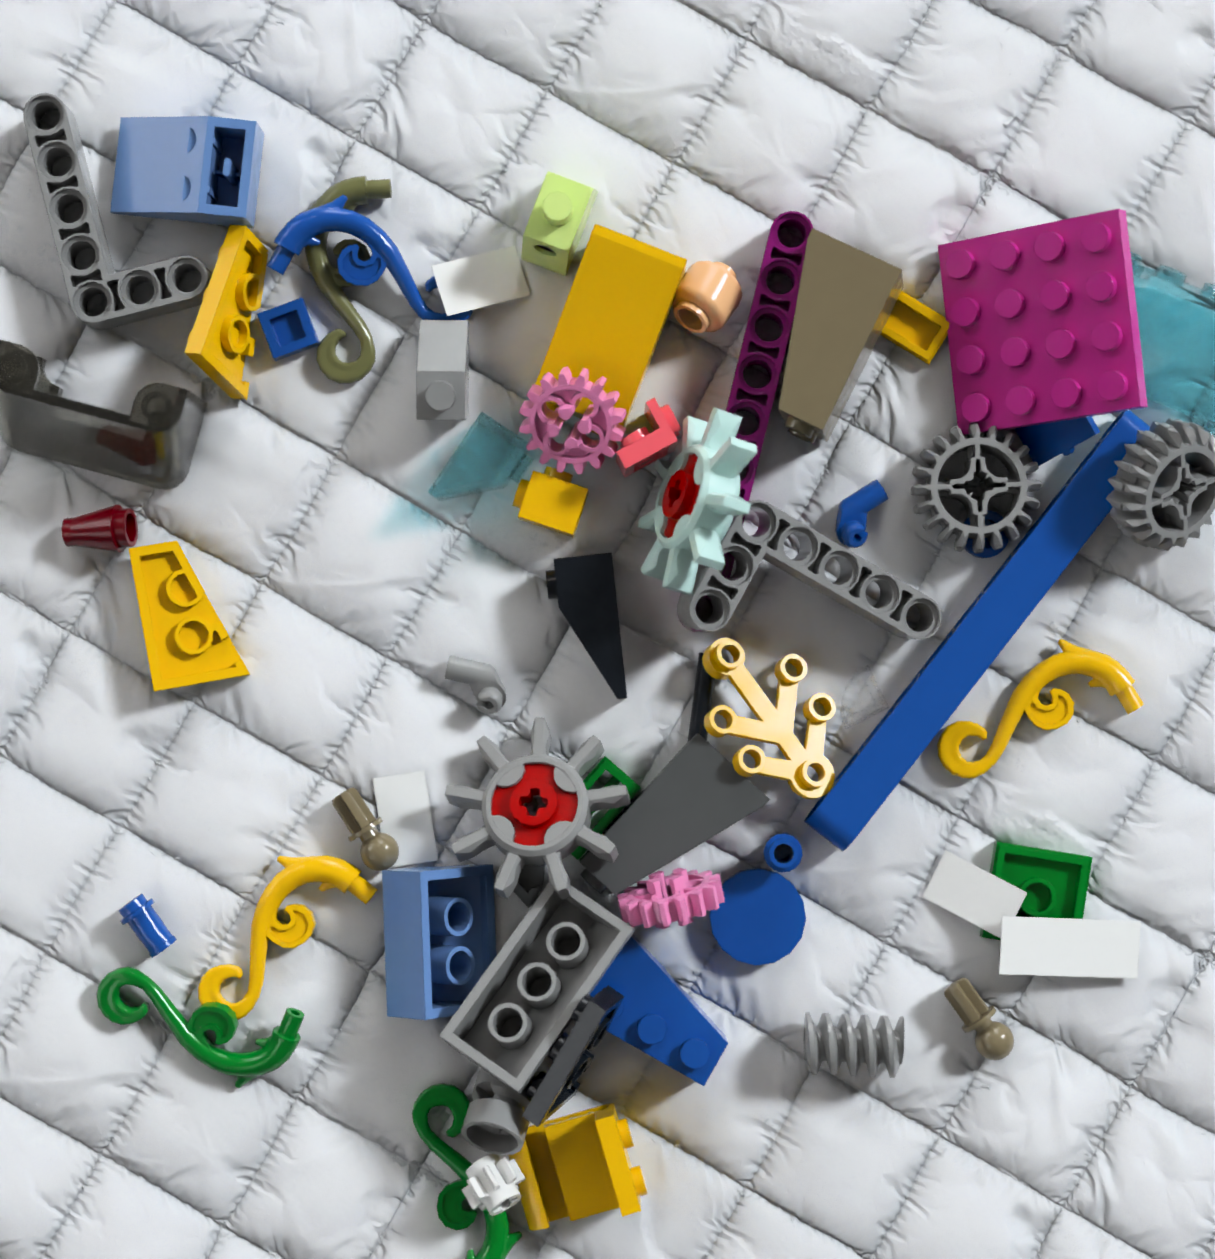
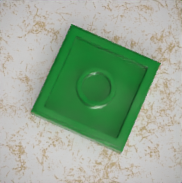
(1053, 880)

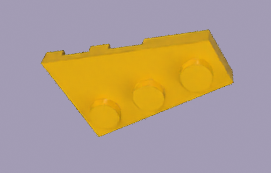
(223, 321)
(178, 621)

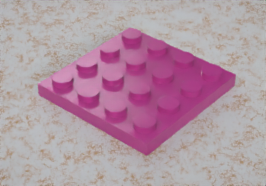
(1043, 323)

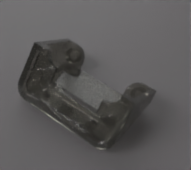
(145, 447)

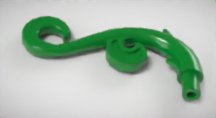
(192, 1033)
(449, 1204)

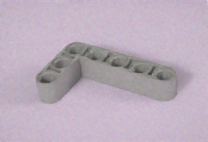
(89, 232)
(809, 568)

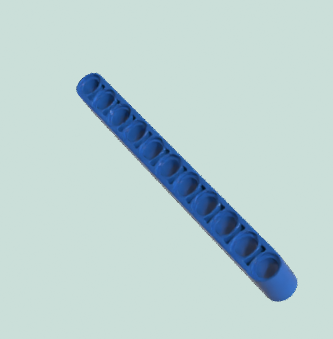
(974, 641)

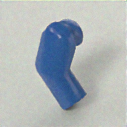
(853, 512)

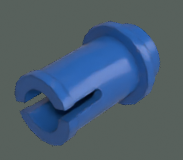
(788, 863)
(147, 925)

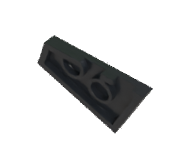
(570, 1055)

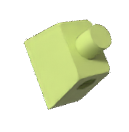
(557, 222)

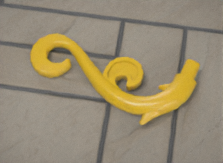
(1024, 699)
(297, 871)

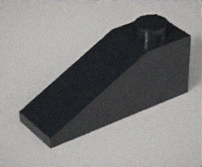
(590, 605)

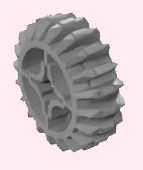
(976, 467)
(1169, 475)

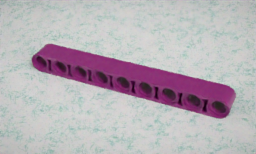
(766, 353)

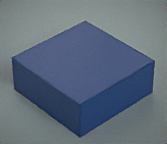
(288, 329)

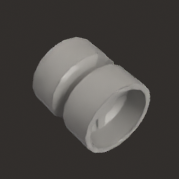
(495, 1116)

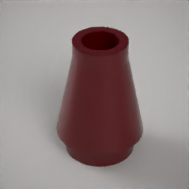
(103, 529)

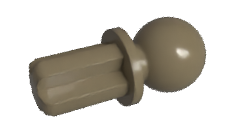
(378, 849)
(992, 1038)

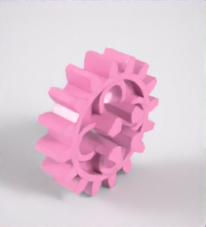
(546, 424)
(671, 898)

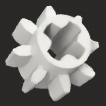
(493, 1184)

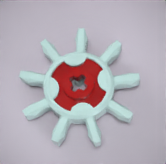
(697, 500)

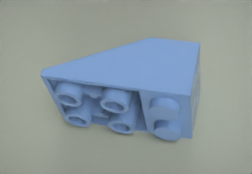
(188, 169)

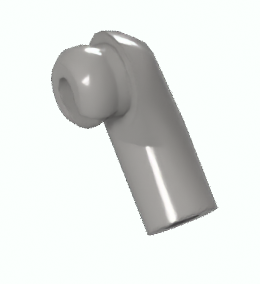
(483, 681)

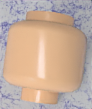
(706, 296)

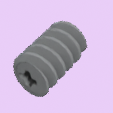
(853, 1044)

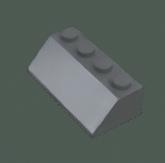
(536, 985)

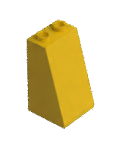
(614, 315)

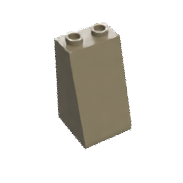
(835, 326)

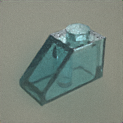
(483, 461)

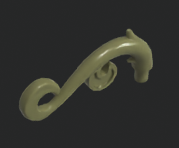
(329, 282)

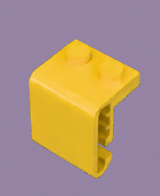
(578, 1168)

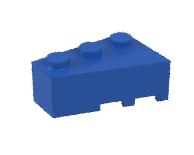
(661, 1015)

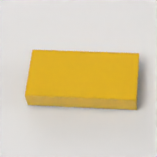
(915, 328)

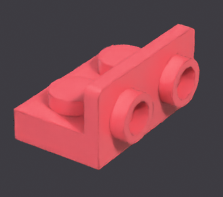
(644, 448)

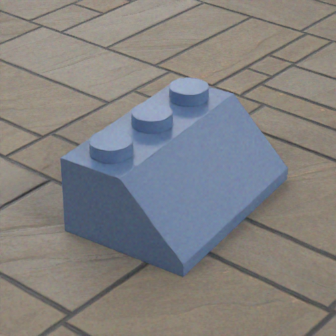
(436, 937)

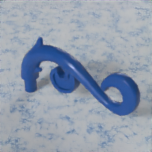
(332, 217)

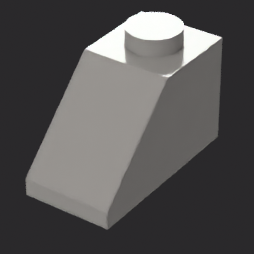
(443, 370)

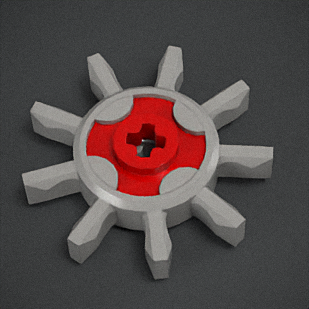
(555, 829)

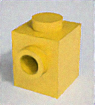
(551, 501)

